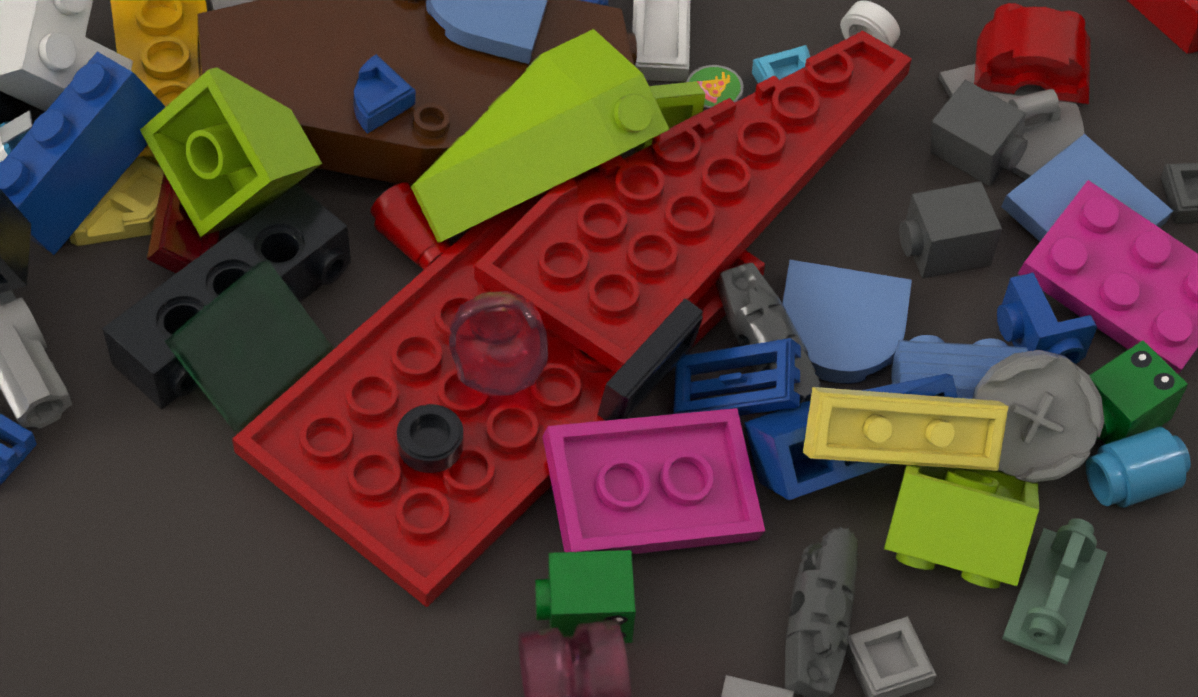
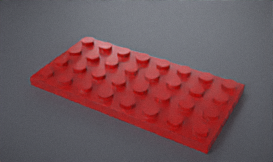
(336, 428)

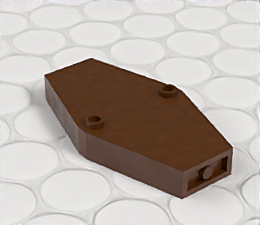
(313, 53)

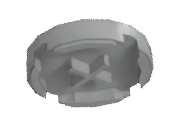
(1049, 416)

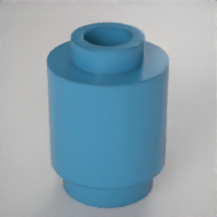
(1138, 468)

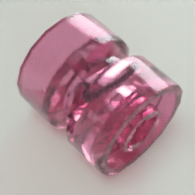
(575, 666)

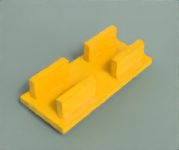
(161, 43)

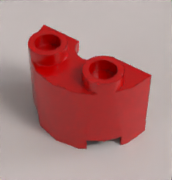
(1034, 49)

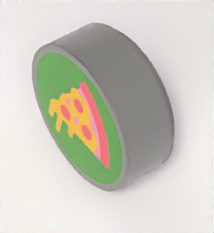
(718, 84)

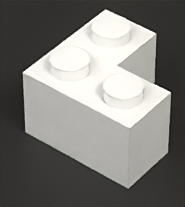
(45, 48)

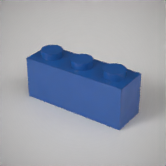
(78, 149)

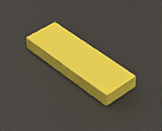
(905, 429)

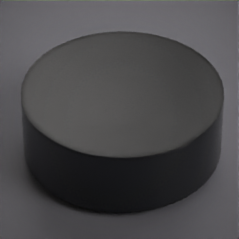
(430, 438)

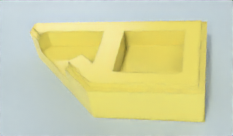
(126, 208)

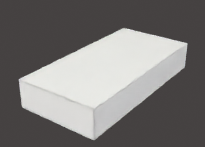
(662, 39)

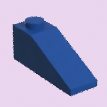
(780, 437)

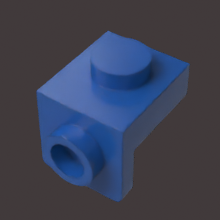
(1030, 322)

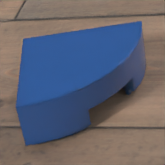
(380, 94)

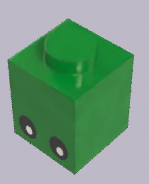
(1137, 392)
(587, 590)

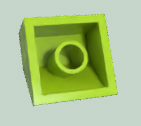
(228, 150)
(964, 522)

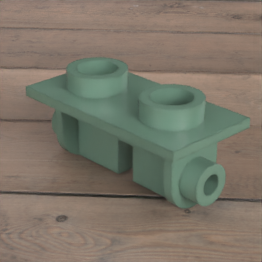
(1056, 591)

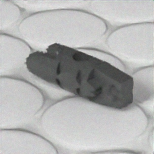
(760, 317)
(821, 614)

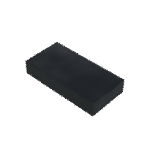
(651, 362)

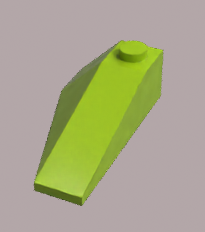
(549, 126)

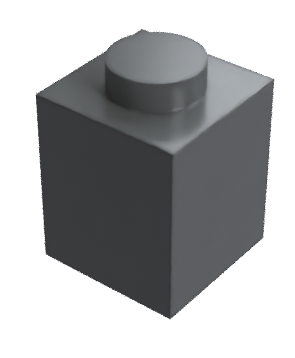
(979, 133)
(950, 229)

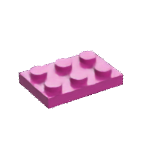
(1122, 273)
(653, 483)

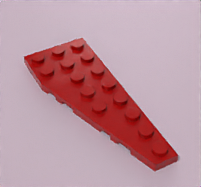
(662, 224)

